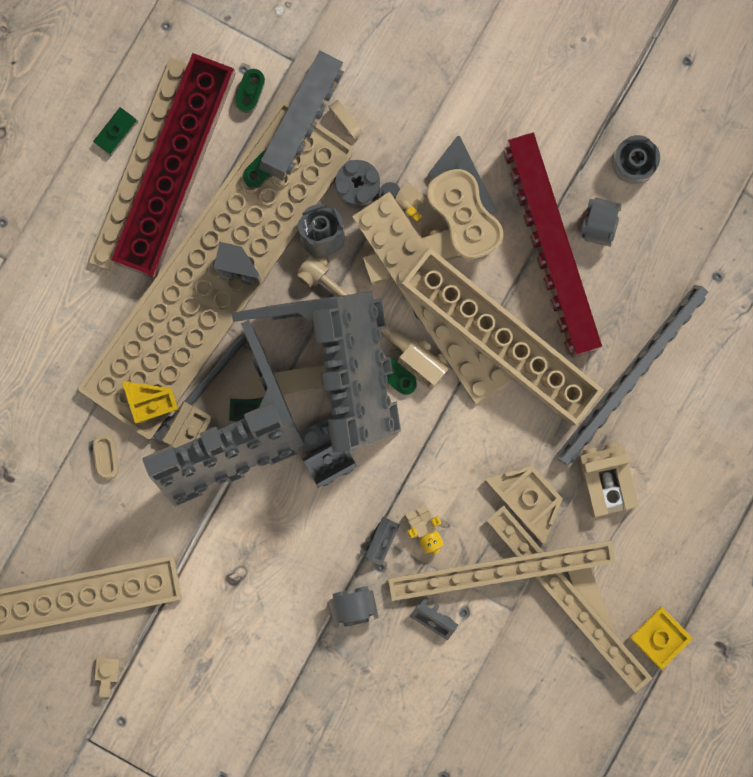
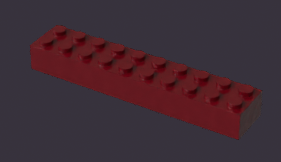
(174, 166)
(552, 245)

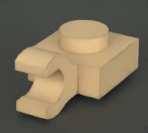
(106, 671)

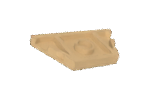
(529, 498)

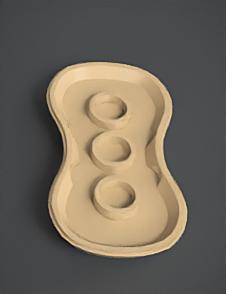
(471, 227)

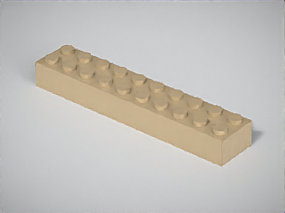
(500, 337)

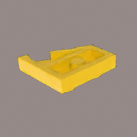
(149, 401)

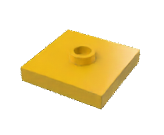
(661, 638)

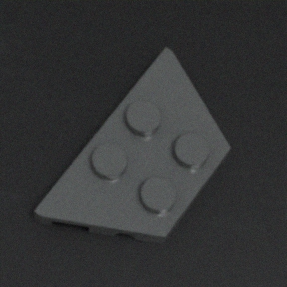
(458, 158)

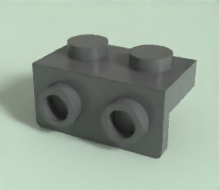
(328, 465)

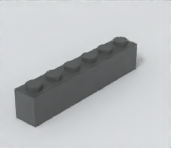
(301, 115)

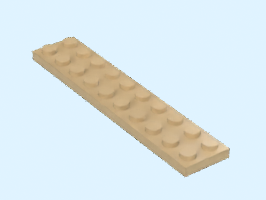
(398, 249)
(89, 595)

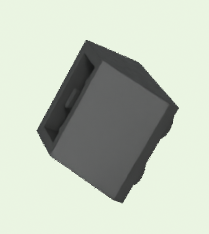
(234, 263)

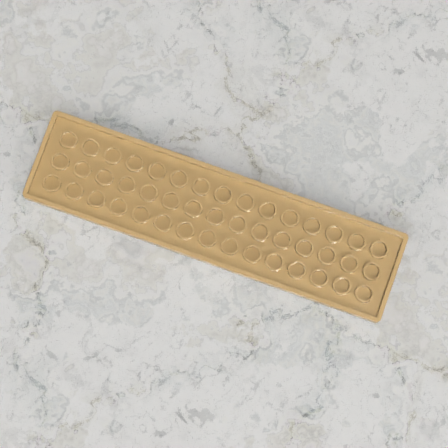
(188, 303)

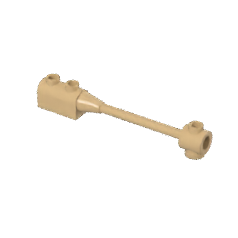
(414, 355)

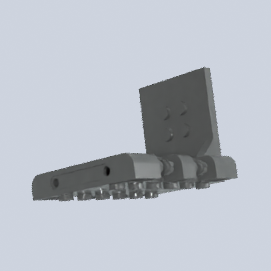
(353, 364)
(230, 452)

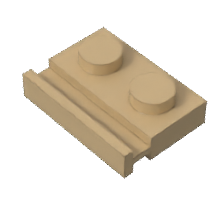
(186, 425)

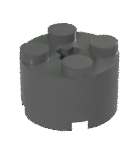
(645, 151)
(352, 172)
(602, 221)
(321, 230)
(353, 607)

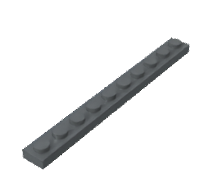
(627, 380)

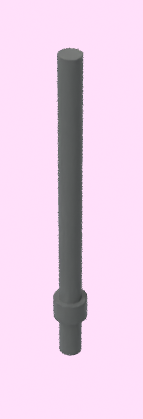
(206, 381)

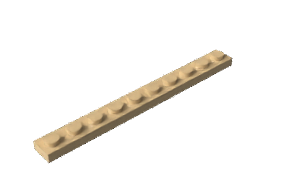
(137, 165)
(502, 570)
(573, 604)

